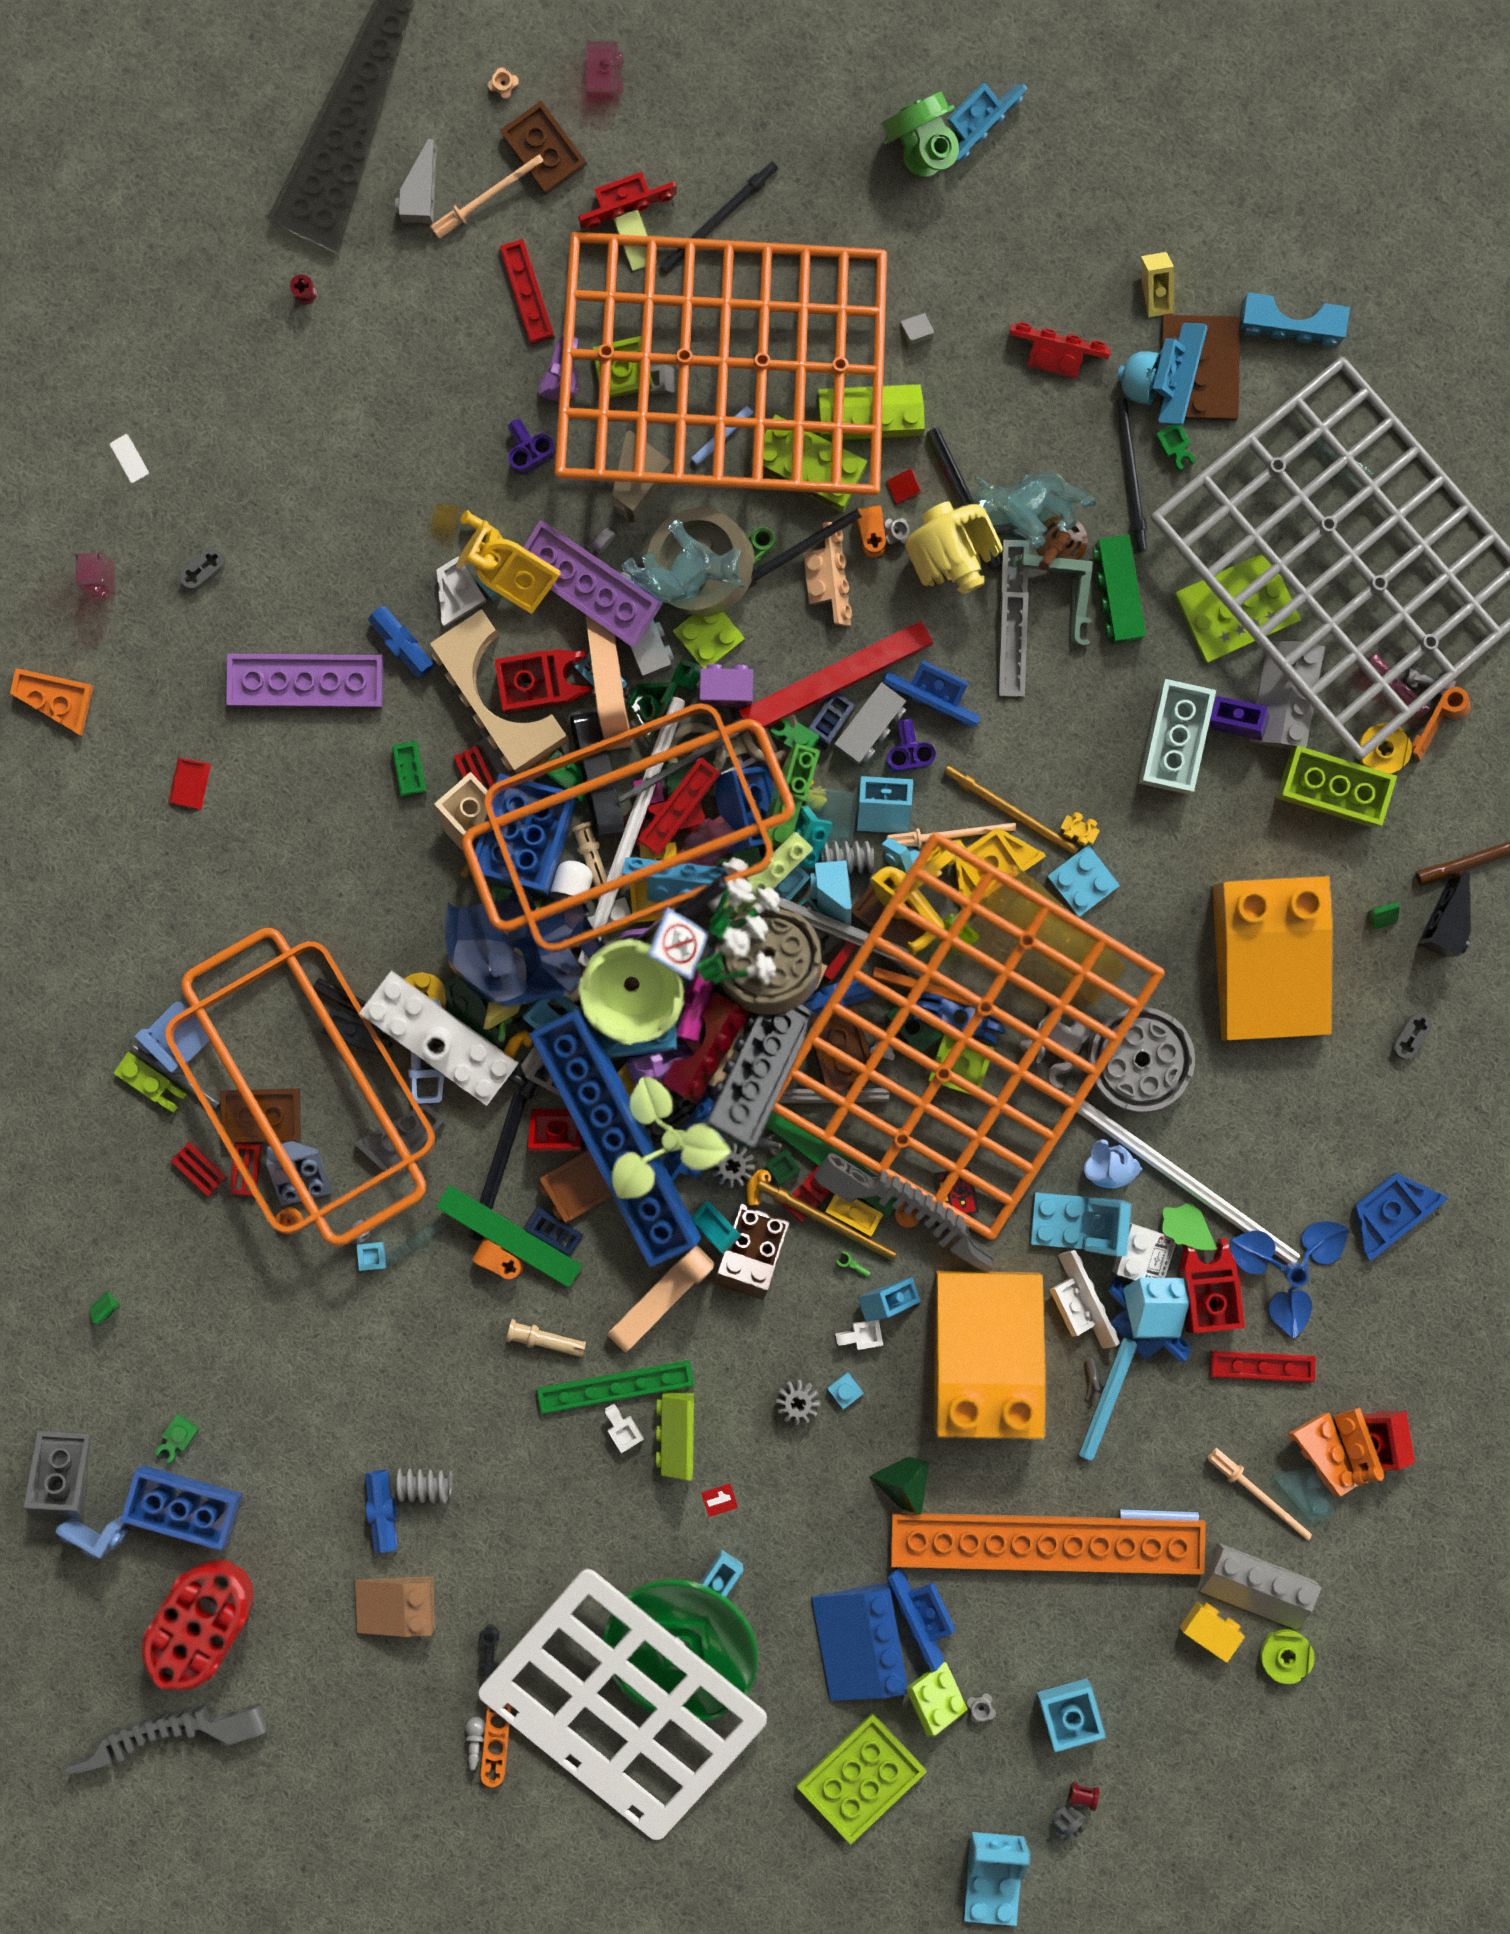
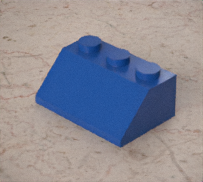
(734, 804)

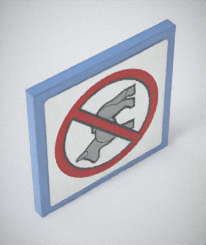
(678, 944)

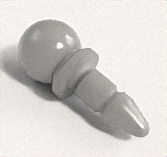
(475, 1730)

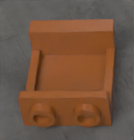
(575, 1187)

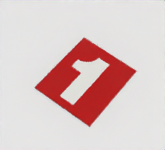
(719, 1500)

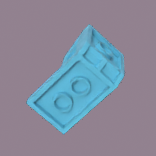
(1081, 1223)
(994, 1878)

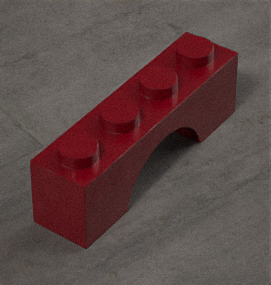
(693, 1074)

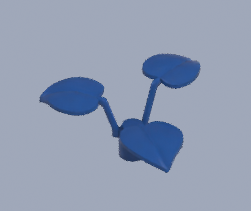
(1253, 1252)

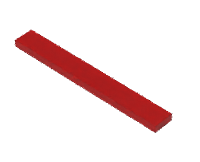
(838, 676)

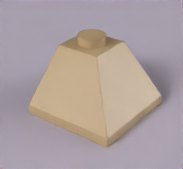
(462, 808)

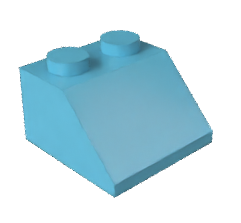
(831, 890)
(1156, 1307)

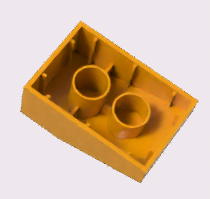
(1274, 957)
(989, 1354)

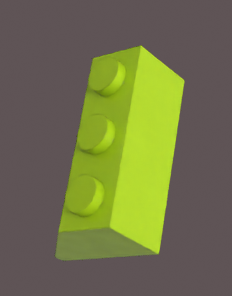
(676, 1435)

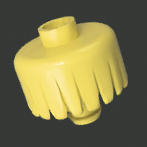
(952, 544)

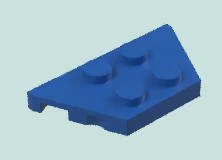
(1393, 1211)

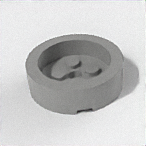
(1168, 1068)

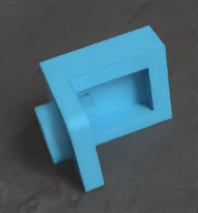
(899, 855)

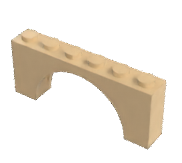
(461, 653)

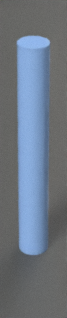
(708, 448)
(1158, 1515)

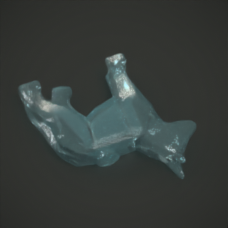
(1028, 498)
(689, 570)

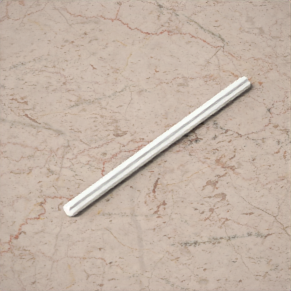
(633, 825)
(1179, 1176)

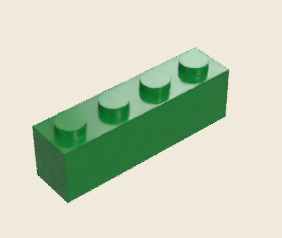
(1120, 589)

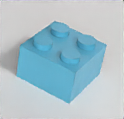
(1071, 1715)

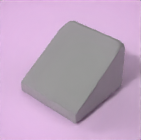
(917, 329)
(662, 380)

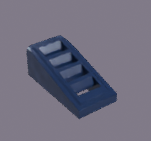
(823, 740)
(535, 1217)

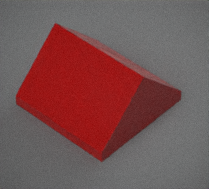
(553, 1131)

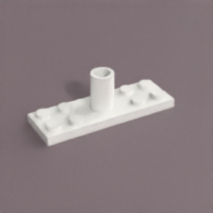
(416, 1019)

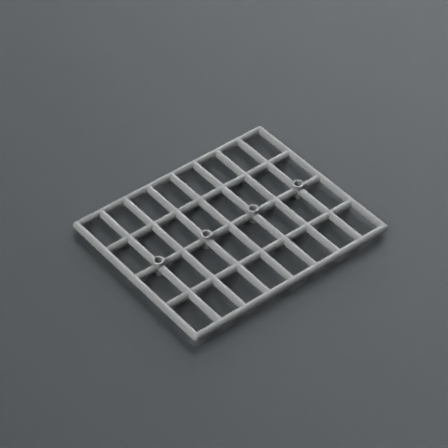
(1326, 527)

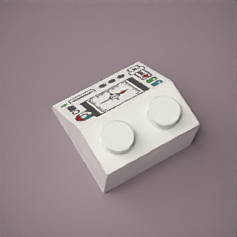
(1147, 1254)

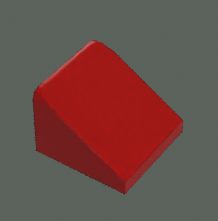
(904, 486)

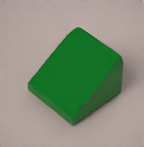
(1384, 915)
(103, 1308)

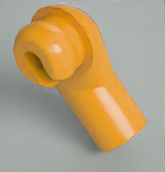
(516, 1041)
(753, 1194)

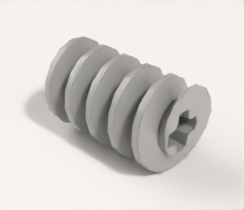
(854, 856)
(424, 1486)

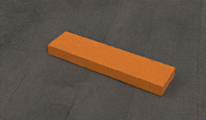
(908, 983)

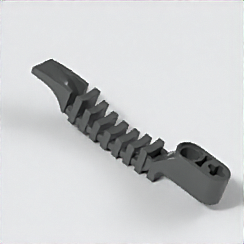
(852, 1183)
(226, 1728)

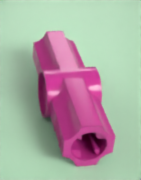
(694, 1002)

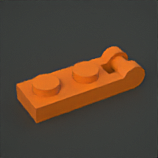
(1359, 1447)

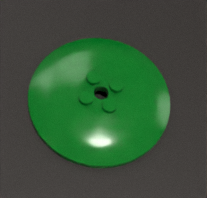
(709, 1626)

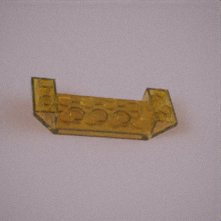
(1052, 932)

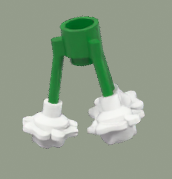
(740, 891)
(738, 943)

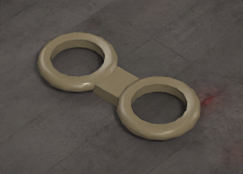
(741, 745)

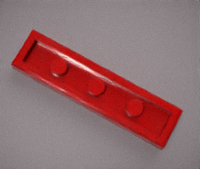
(527, 291)
(679, 806)
(1262, 1366)

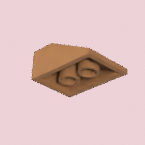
(396, 1606)

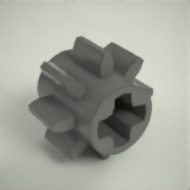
(1068, 1823)

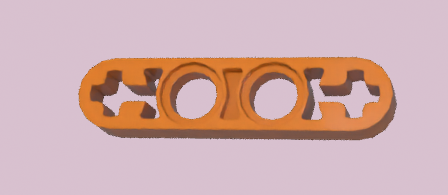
(495, 1734)

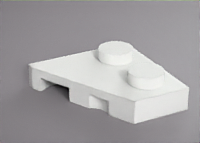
(457, 592)

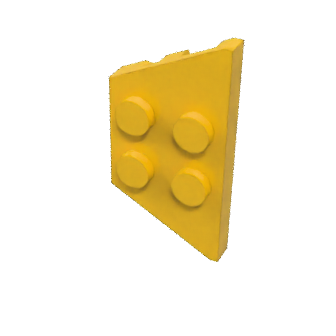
(998, 850)

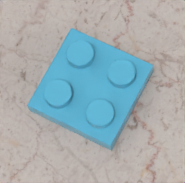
(1083, 881)

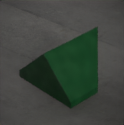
(650, 702)
(904, 1483)

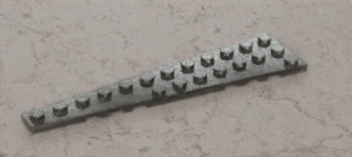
(332, 159)

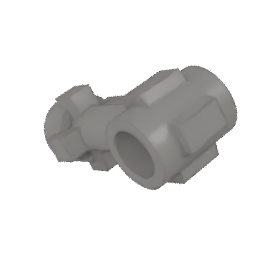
(1414, 676)

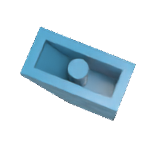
(889, 1300)

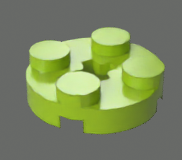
(1297, 1667)

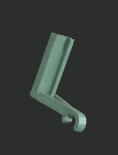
(1080, 586)

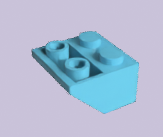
(884, 804)

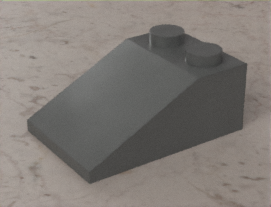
(58, 1475)

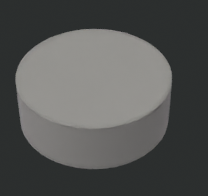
(603, 540)

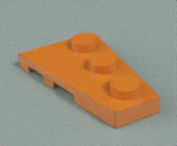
(54, 696)
(1324, 1449)

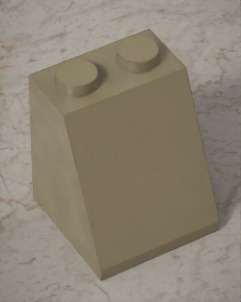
(632, 497)

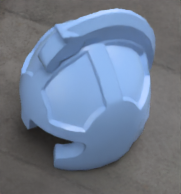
(1111, 1166)

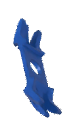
(945, 1011)

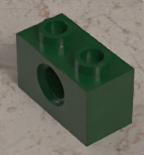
(922, 1038)

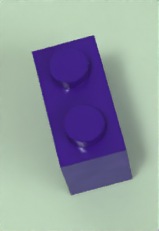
(1239, 718)

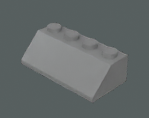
(1288, 709)
(1260, 1586)

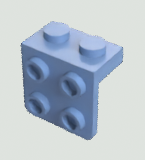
(188, 1037)
(90, 1541)

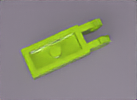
(148, 1080)

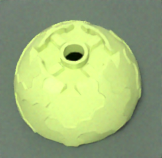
(627, 1013)

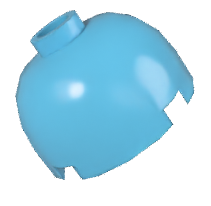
(1138, 376)

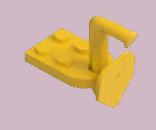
(506, 565)
(914, 897)

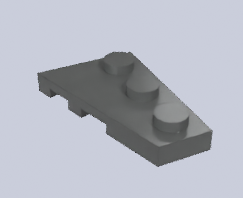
(410, 1129)

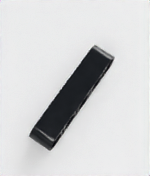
(602, 801)

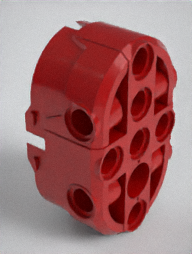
(203, 1655)

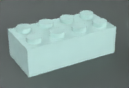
(1177, 736)

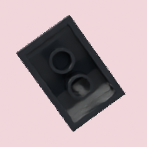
(1451, 919)

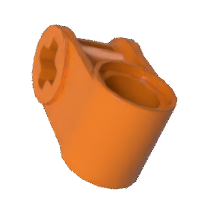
(872, 527)
(494, 1257)

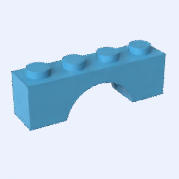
(1261, 315)

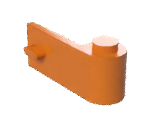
(1454, 705)

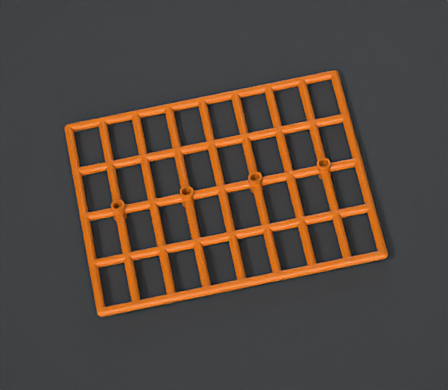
(685, 361)
(984, 1007)

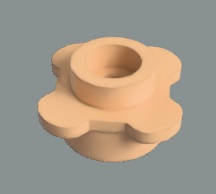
(503, 75)

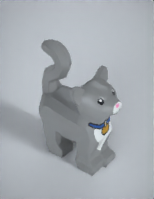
(1068, 1037)

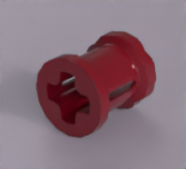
(296, 286)
(1083, 1796)

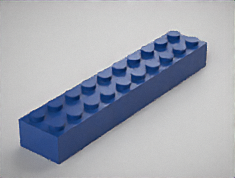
(610, 1131)

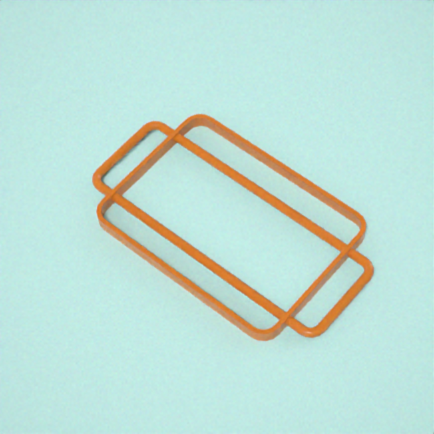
(496, 822)
(197, 1009)

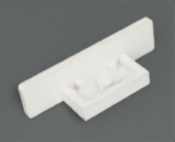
(1080, 1303)

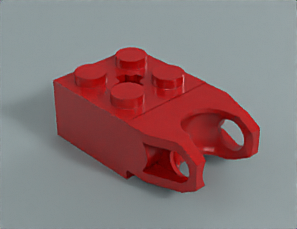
(548, 678)
(1215, 1282)

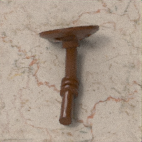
(1058, 545)

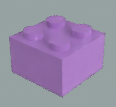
(726, 686)

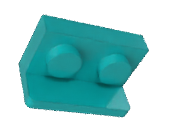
(814, 832)

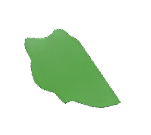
(1187, 1227)

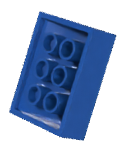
(532, 841)
(860, 1643)

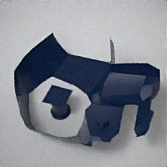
(495, 972)

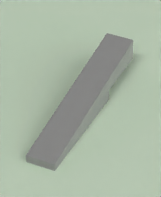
(1013, 620)

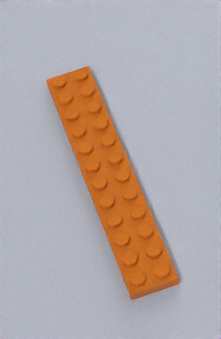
(1047, 1543)

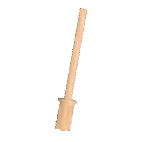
(457, 216)
(915, 839)
(1234, 1473)

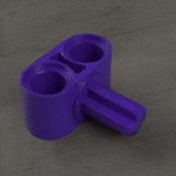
(527, 447)
(909, 749)

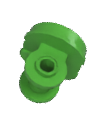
(925, 138)

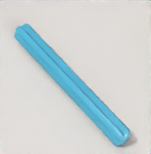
(1108, 1399)

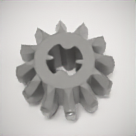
(729, 1173)
(802, 1394)

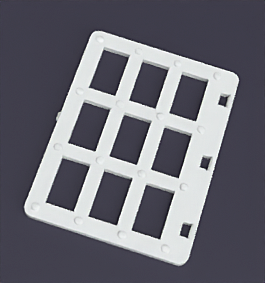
(595, 1770)

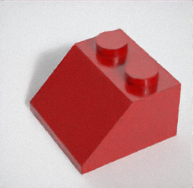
(1391, 1439)

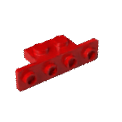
(623, 197)
(1057, 352)

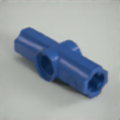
(401, 642)
(855, 993)
(381, 1511)

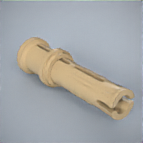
(586, 845)
(533, 1336)

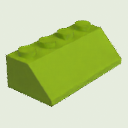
(900, 413)

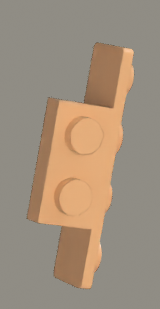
(827, 577)

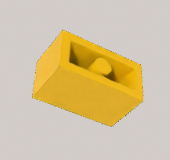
(1212, 1631)

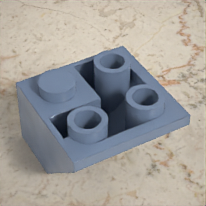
(308, 1166)

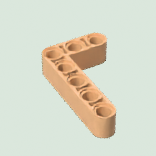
(607, 682)
(661, 1297)

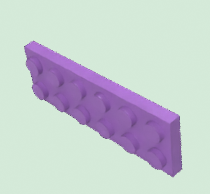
(594, 585)
(304, 680)

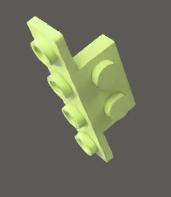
(783, 862)

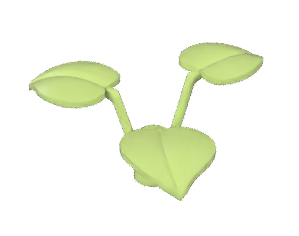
(700, 1143)

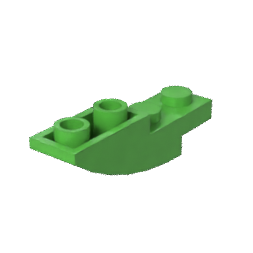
(798, 775)

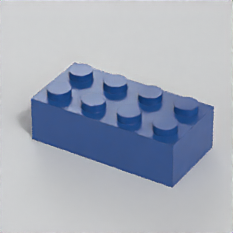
(181, 1507)

